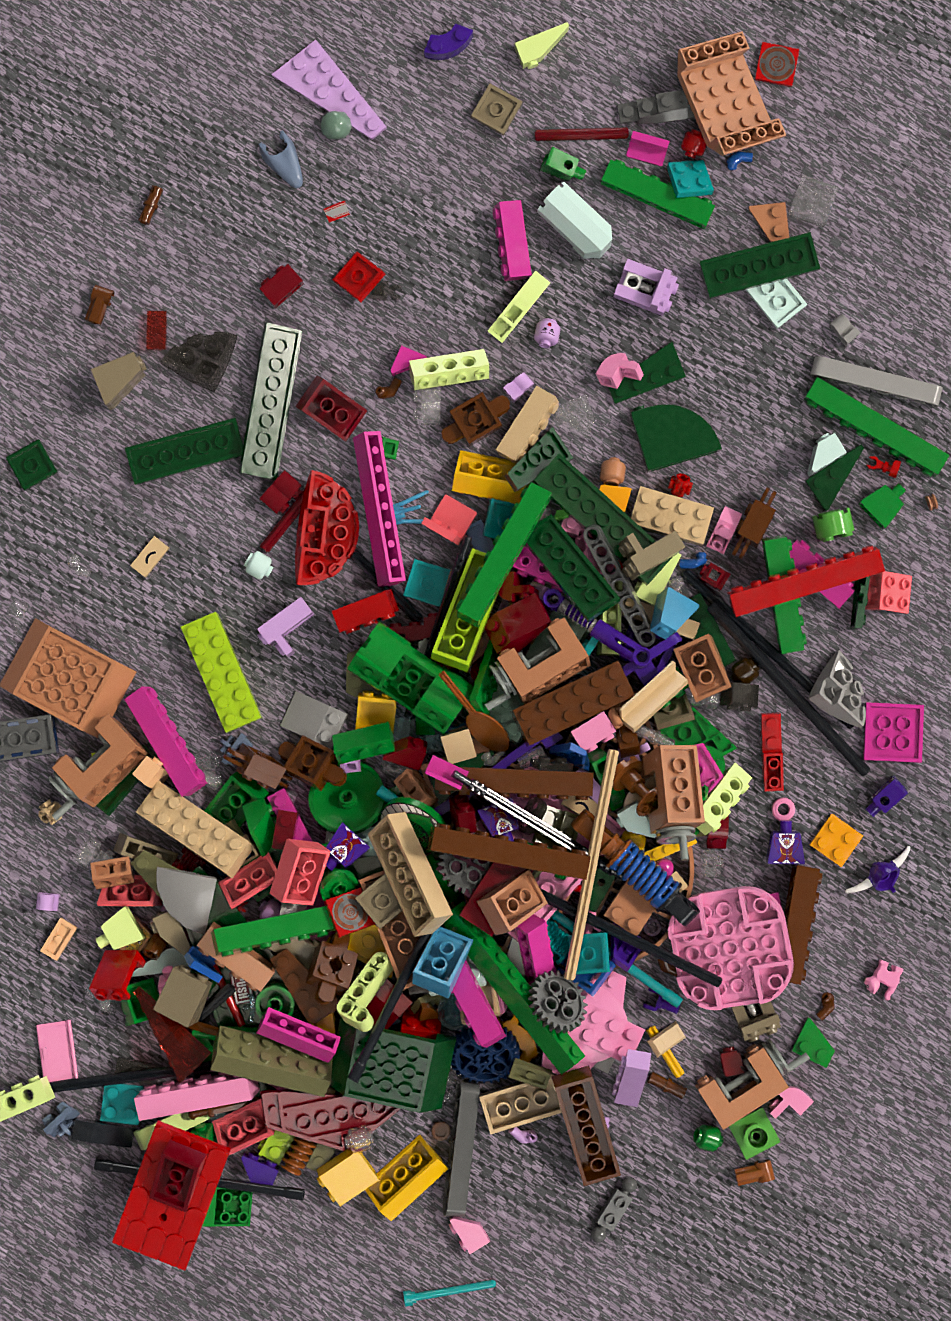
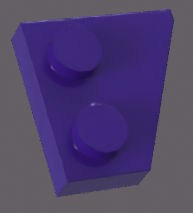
(623, 953)

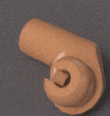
(614, 717)

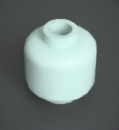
(258, 565)

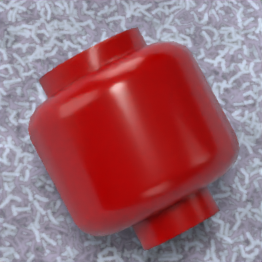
(693, 144)

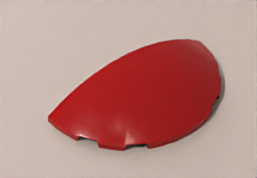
(325, 530)

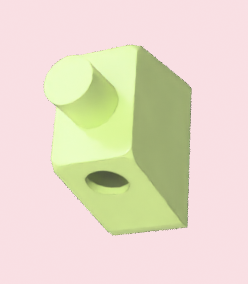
(120, 930)

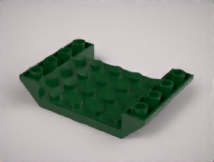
(401, 1071)

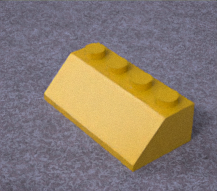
(484, 477)
(406, 1178)

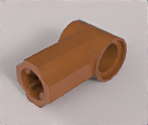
(757, 1172)

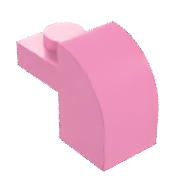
(617, 367)
(792, 1096)

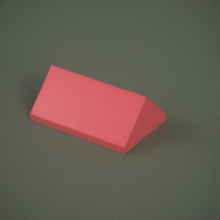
(249, 880)
(129, 895)
(242, 1127)

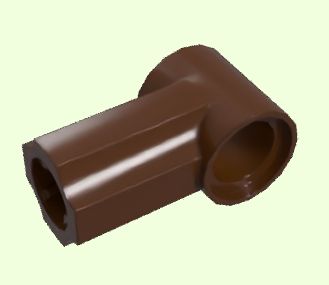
(100, 301)
(155, 947)

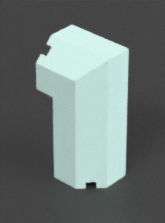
(576, 222)

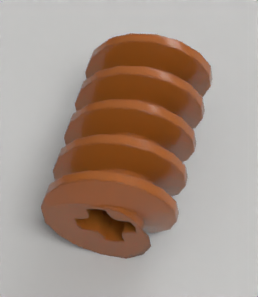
(298, 1155)

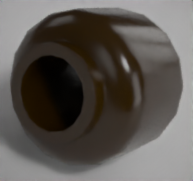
(745, 671)

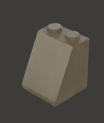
(118, 378)
(183, 996)

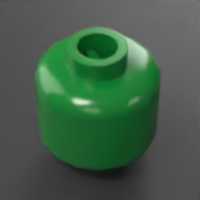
(708, 1137)

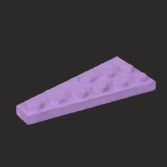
(323, 83)

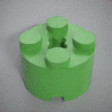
(832, 524)

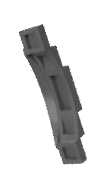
(657, 109)

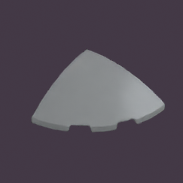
(838, 693)
(186, 896)

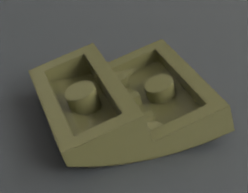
(559, 820)

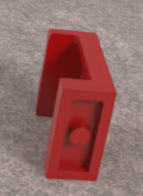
(115, 974)

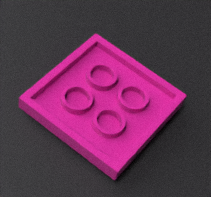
(893, 732)

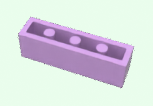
(631, 1077)

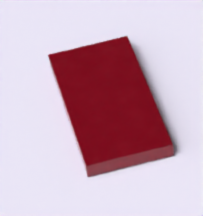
(494, 877)

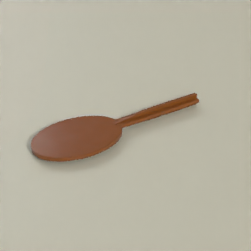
(481, 726)

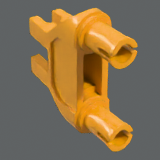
(526, 1042)

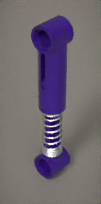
(599, 630)

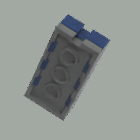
(28, 738)

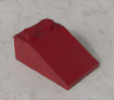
(331, 408)
(517, 624)
(379, 1000)
(177, 1175)

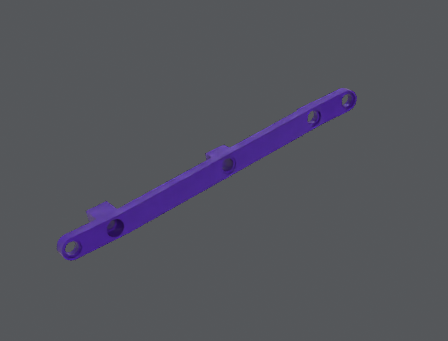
(644, 676)

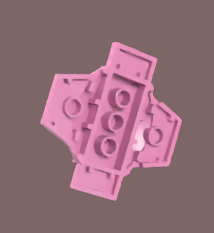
(605, 1027)

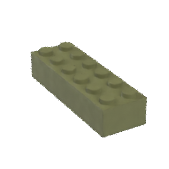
(269, 1062)

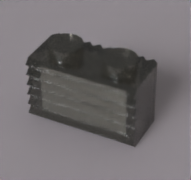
(741, 696)

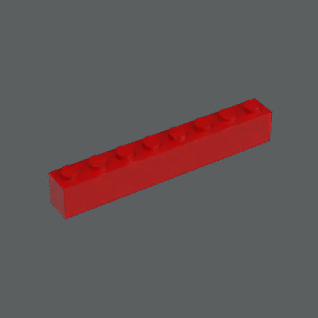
(806, 581)

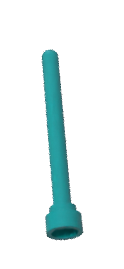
(412, 1297)

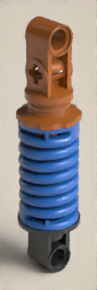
(640, 870)

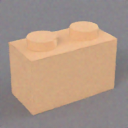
(151, 771)

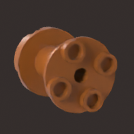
(628, 776)

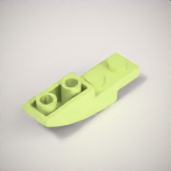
(518, 306)

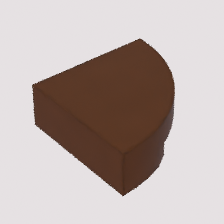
(427, 1012)

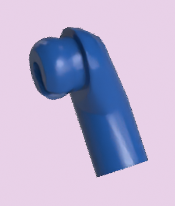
(738, 157)

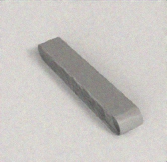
(877, 380)

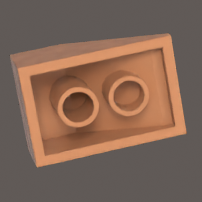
(702, 667)
(512, 903)
(629, 909)

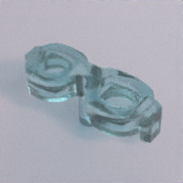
(252, 1008)

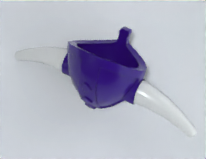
(882, 875)

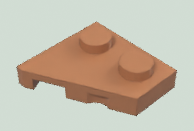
(772, 220)

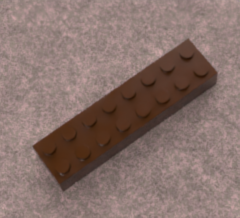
(527, 782)
(512, 853)

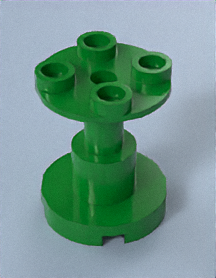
(336, 882)

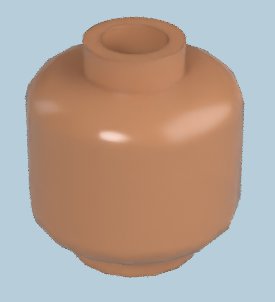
(612, 472)

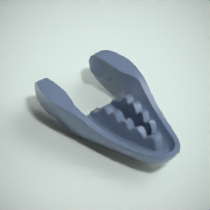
(285, 163)

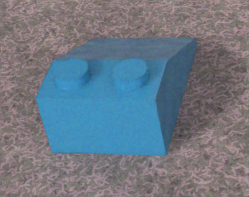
(442, 962)

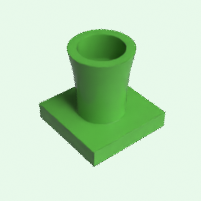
(748, 1125)

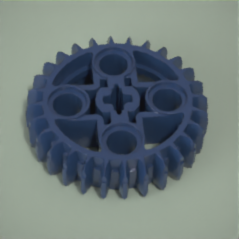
(481, 1062)

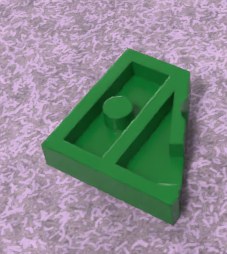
(814, 1044)

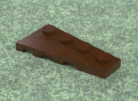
(294, 976)

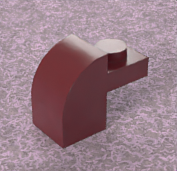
(514, 590)
(719, 838)

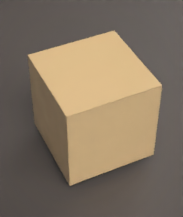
(458, 745)

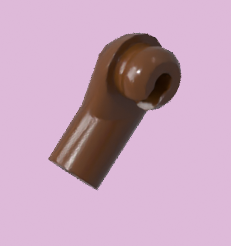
(667, 968)
(827, 1005)

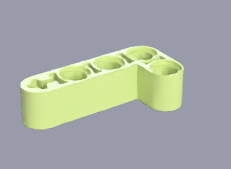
(379, 969)
(177, 1120)

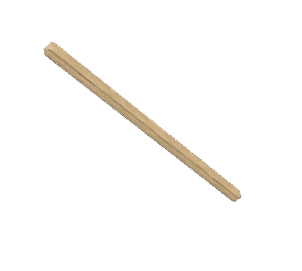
(594, 850)

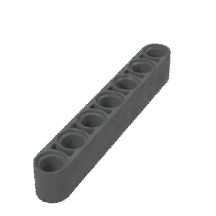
(618, 575)
(461, 1149)

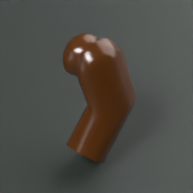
(388, 391)

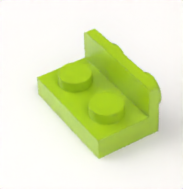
(275, 1146)

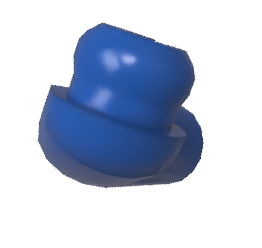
(694, 563)

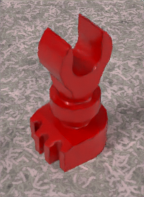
(893, 469)

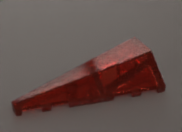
(180, 1046)

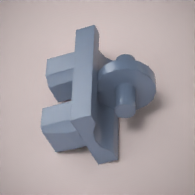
(227, 743)
(62, 1123)

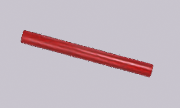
(231, 1003)

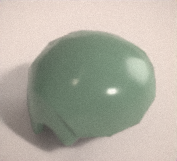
(335, 125)

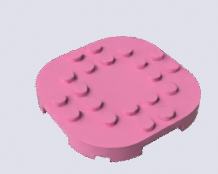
(741, 940)

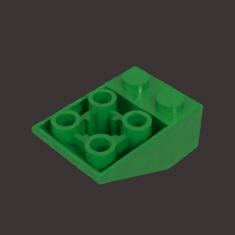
(229, 1208)

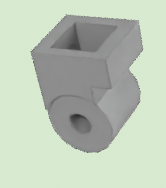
(844, 329)

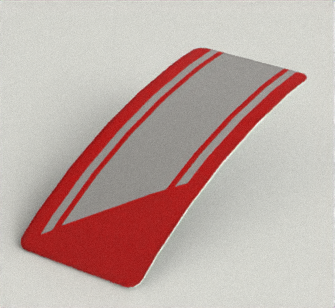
(336, 211)

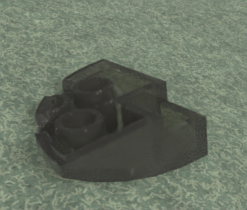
(202, 358)

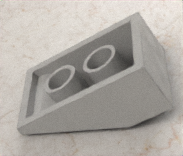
(313, 719)

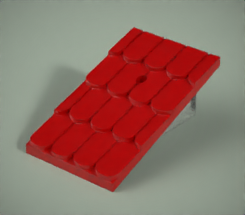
(157, 1227)

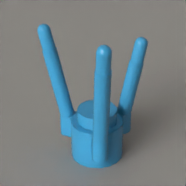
(400, 511)

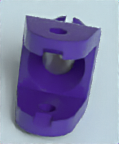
(661, 1003)

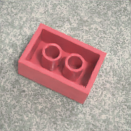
(299, 872)

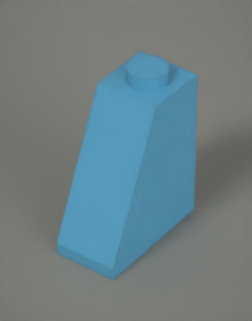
(671, 612)

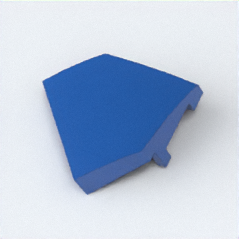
(573, 753)
(202, 964)

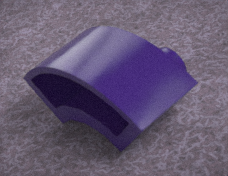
(449, 44)

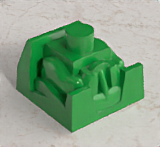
(132, 1007)

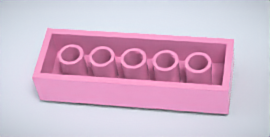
(193, 1095)

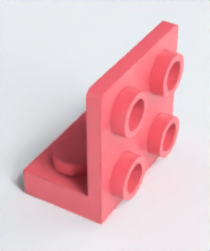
(451, 519)
(889, 592)

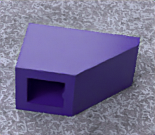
(259, 1172)

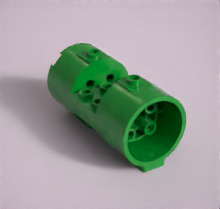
(409, 677)

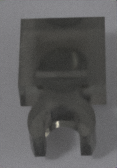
(381, 291)

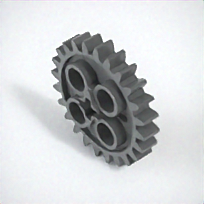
(461, 878)
(557, 1002)

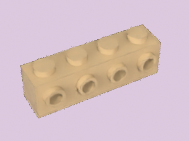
(528, 425)

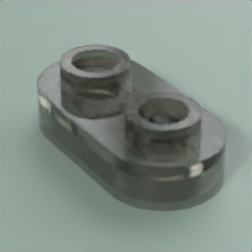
(539, 812)

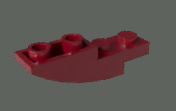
(415, 631)

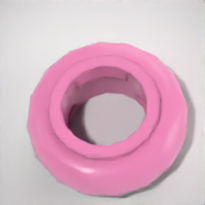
(790, 804)

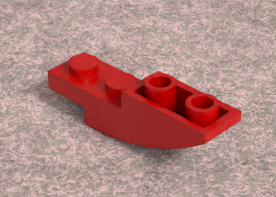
(772, 752)

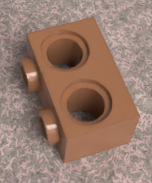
(414, 786)
(112, 872)

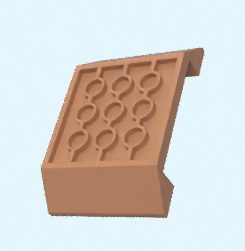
(725, 95)
(66, 678)

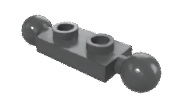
(614, 1209)

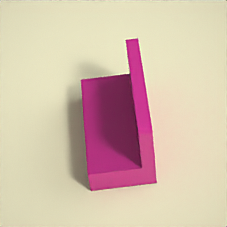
(647, 148)
(443, 770)

